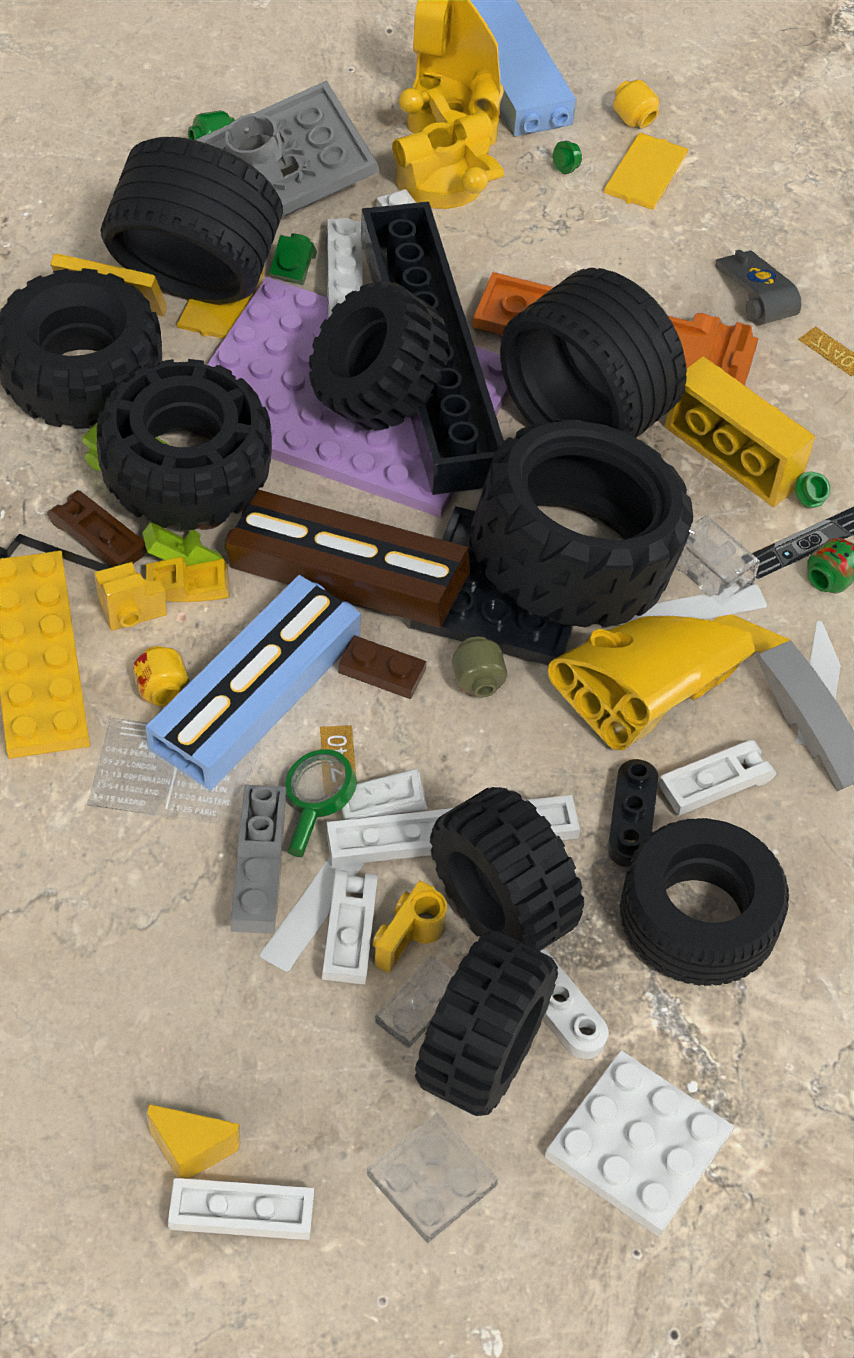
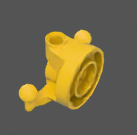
(447, 158)

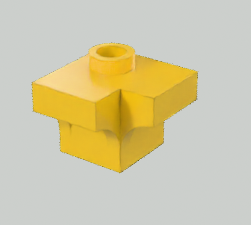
(128, 596)

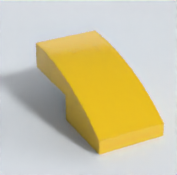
(193, 582)

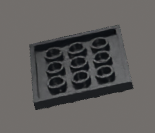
(493, 615)

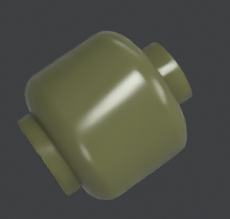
(479, 667)

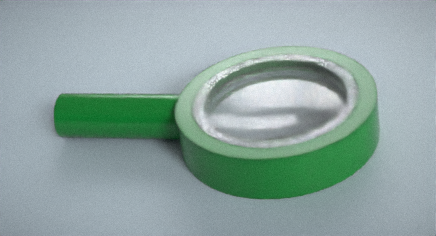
(317, 788)

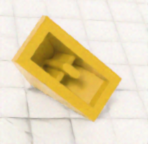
(192, 1140)

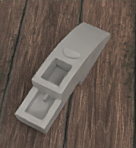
(259, 859)

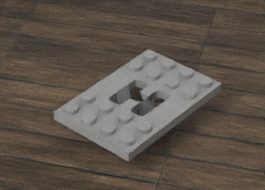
(315, 139)

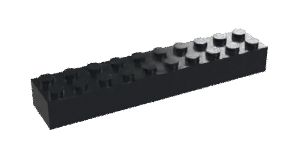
(458, 423)

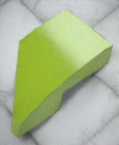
(169, 545)

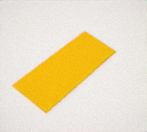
(762, 638)

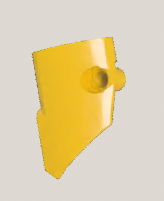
(458, 59)
(642, 669)

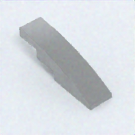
(812, 708)

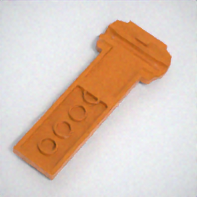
(705, 336)

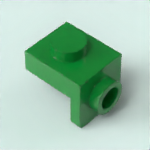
(292, 258)

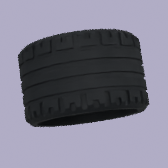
(192, 219)
(594, 354)

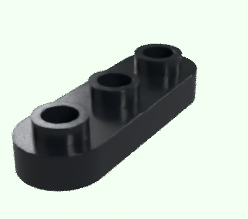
(628, 822)

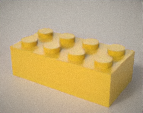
(740, 432)

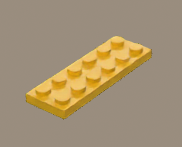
(39, 659)

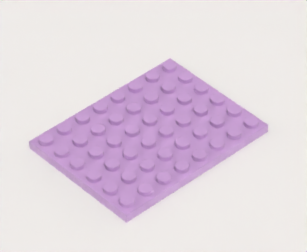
(272, 354)

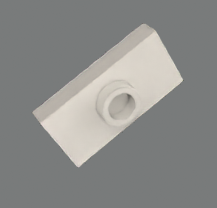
(387, 796)

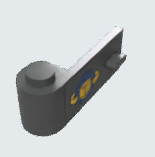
(769, 292)

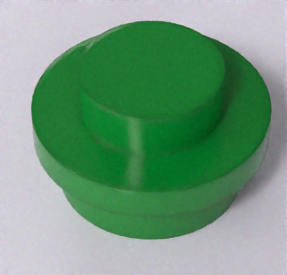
(567, 156)
(812, 489)

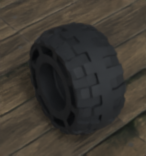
(67, 315)
(184, 482)

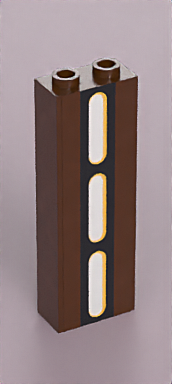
(349, 557)

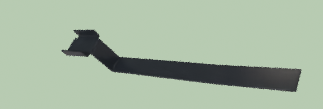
(44, 547)

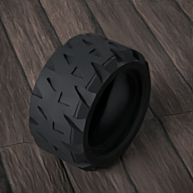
(563, 571)

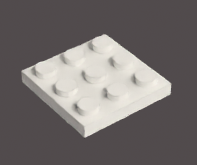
(639, 1143)

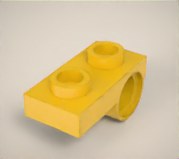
(407, 925)

